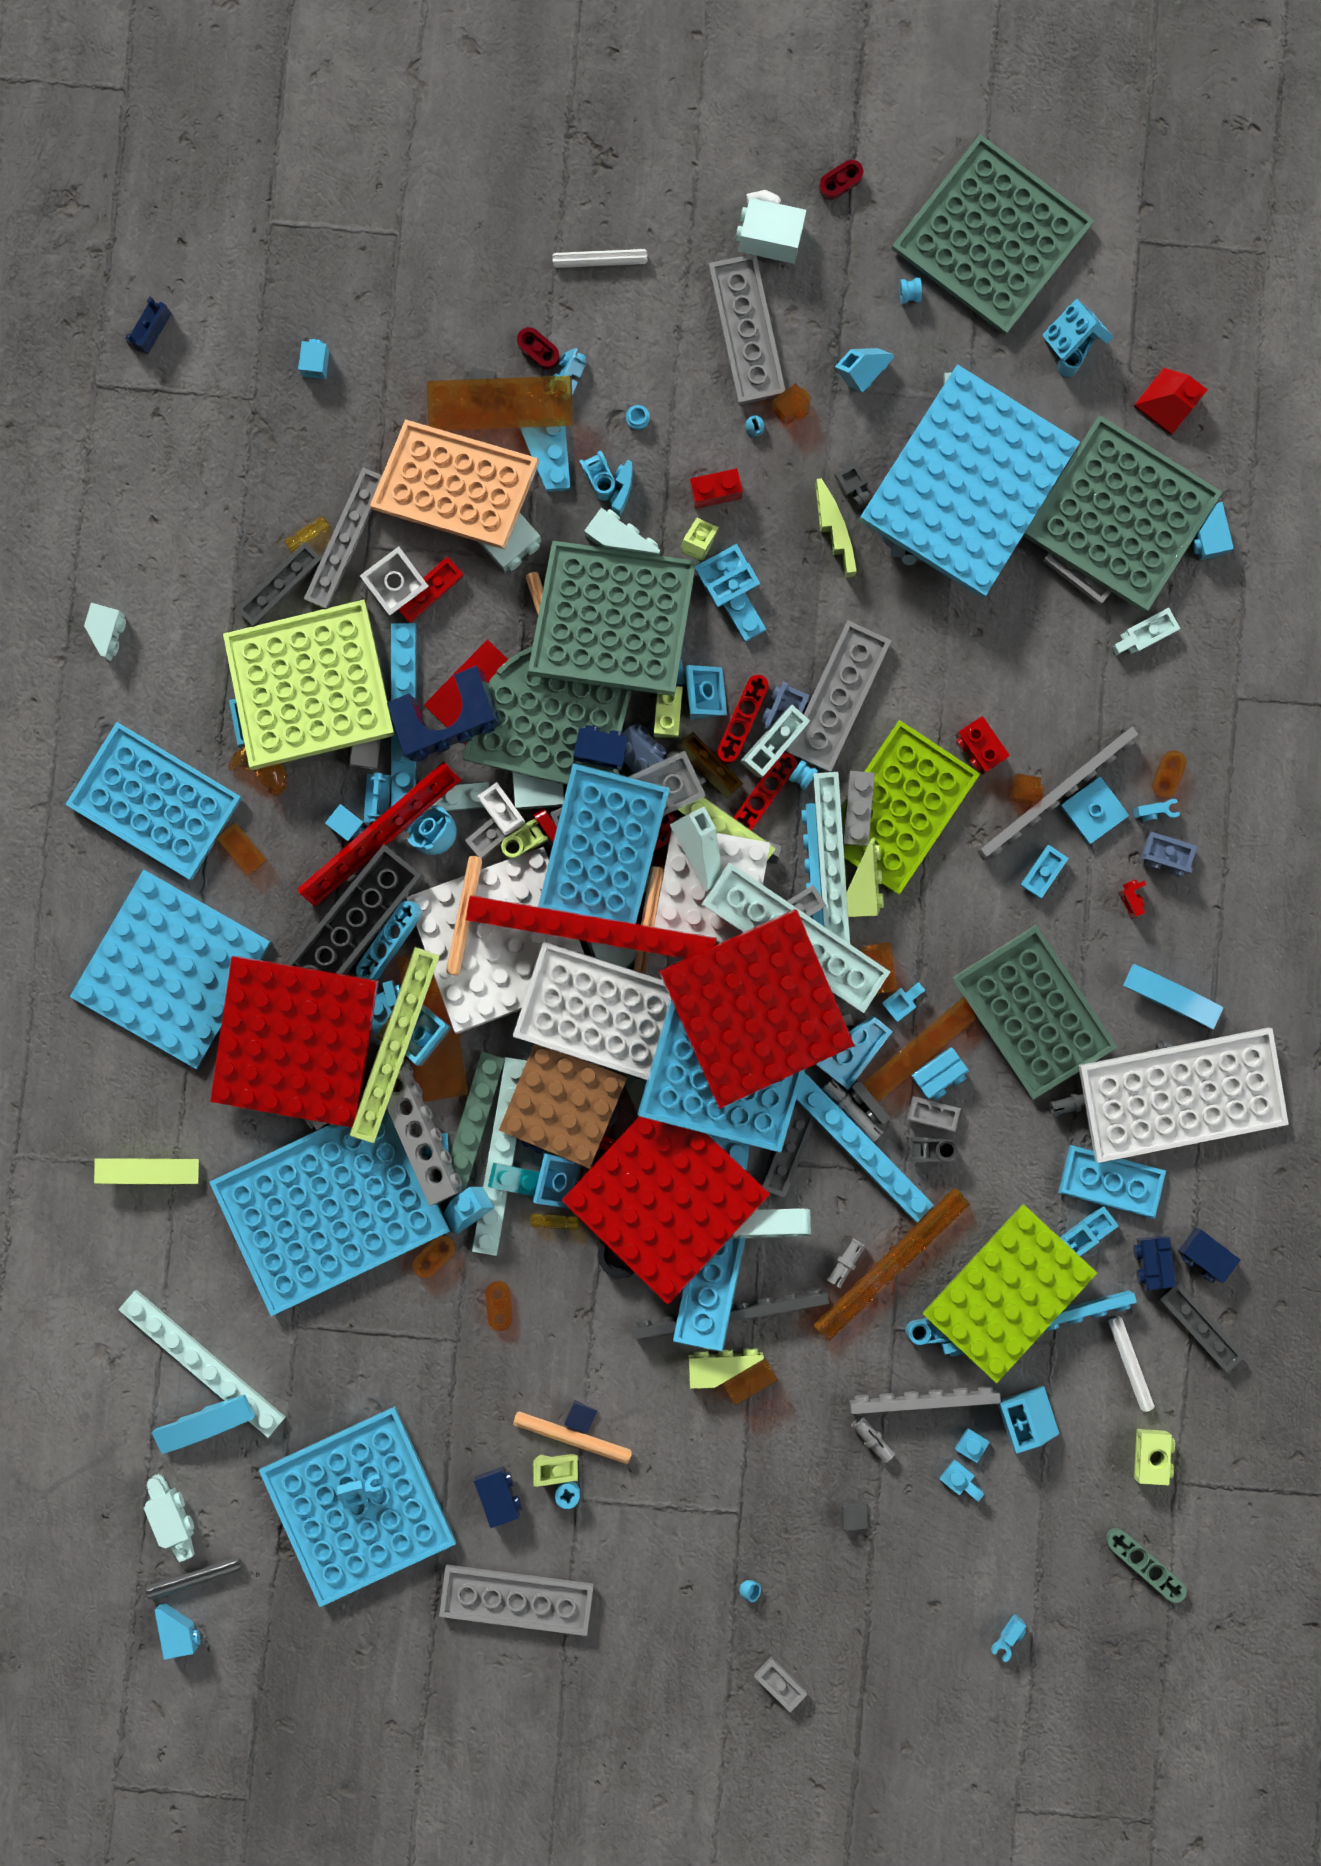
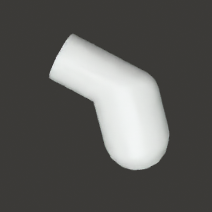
(765, 196)

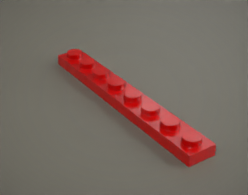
(379, 833)

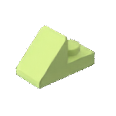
(699, 539)
(555, 1469)

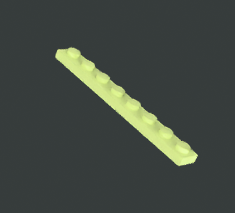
(394, 1045)

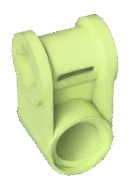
(524, 839)

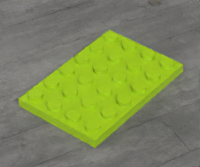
(911, 802)
(1009, 1293)

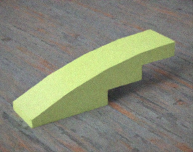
(833, 522)
(145, 1171)

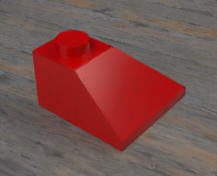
(1170, 399)

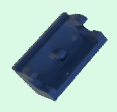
(149, 326)

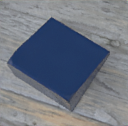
(580, 1417)

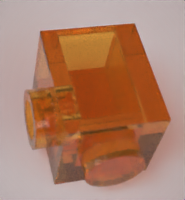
(792, 404)
(1026, 789)

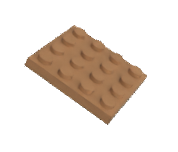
(563, 1104)

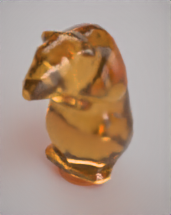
(272, 777)

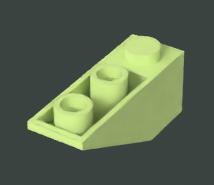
(863, 892)
(714, 1369)

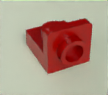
(1133, 903)

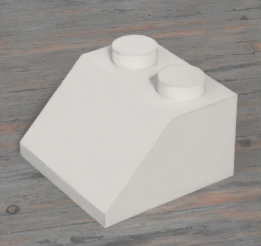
(394, 580)

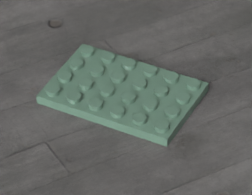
(1034, 1011)

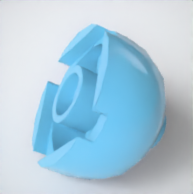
(432, 831)

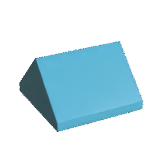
(705, 691)
(426, 1036)
(556, 1180)

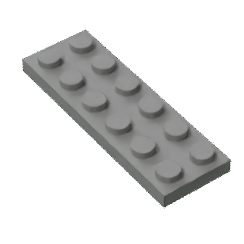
(747, 329)
(839, 696)
(674, 773)
(516, 1600)

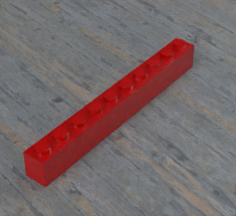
(586, 927)

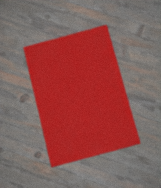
(447, 701)

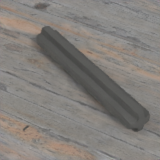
(193, 1578)

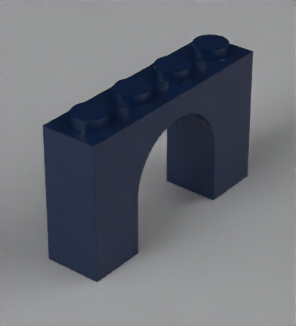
(476, 718)

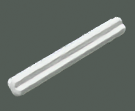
(599, 258)
(1131, 1364)

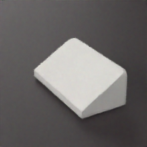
(501, 809)

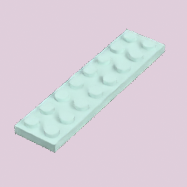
(749, 904)

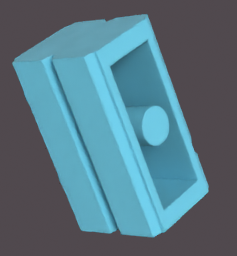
(940, 1073)

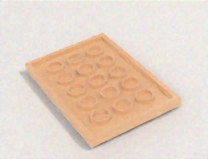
(454, 484)

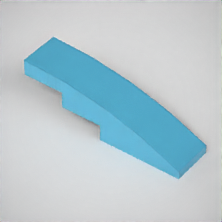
(1173, 996)
(1090, 1231)
(203, 1424)

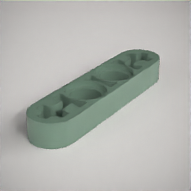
(1146, 1565)

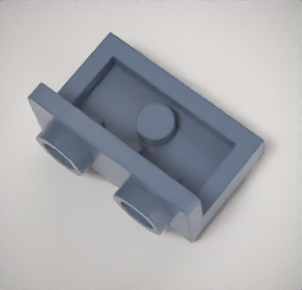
(784, 698)
(642, 749)
(1168, 853)

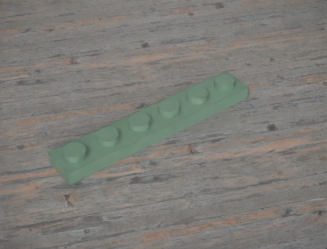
(475, 1115)

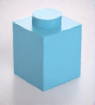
(313, 359)
(345, 823)

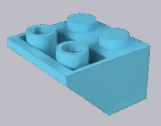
(1028, 1419)

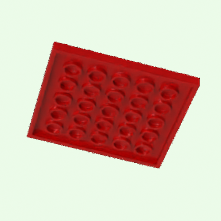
(757, 1008)
(294, 1041)
(665, 1201)

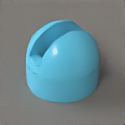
(749, 426)
(750, 1590)

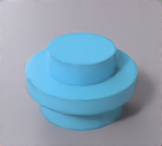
(637, 417)

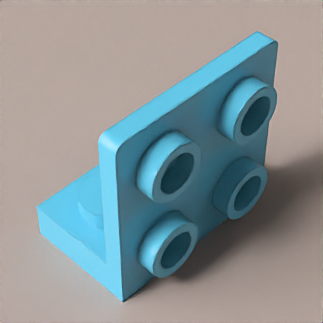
(1074, 328)

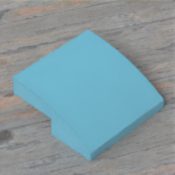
(727, 575)

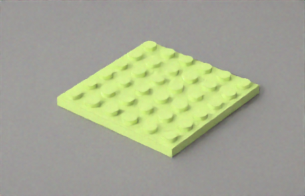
(308, 685)

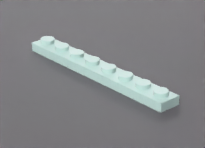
(831, 853)
(502, 1152)
(198, 1360)

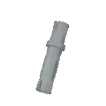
(851, 1109)

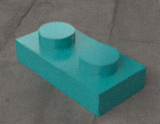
(513, 1179)

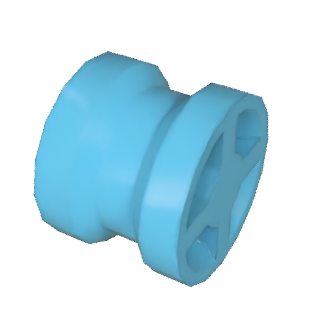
(910, 290)
(803, 775)
(570, 1491)

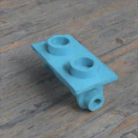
(572, 365)
(377, 796)

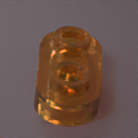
(1169, 775)
(435, 1256)
(499, 1305)

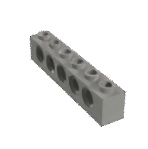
(415, 1145)

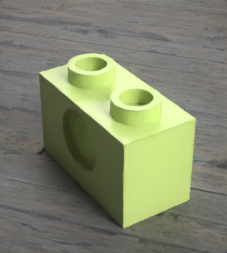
(668, 715)
(1147, 1443)

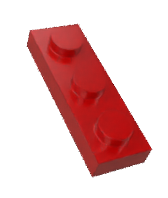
(439, 581)

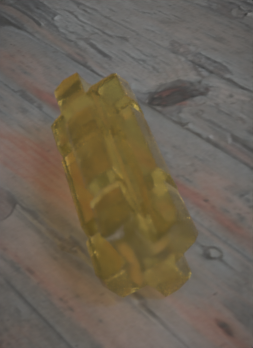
(307, 533)
(554, 1221)

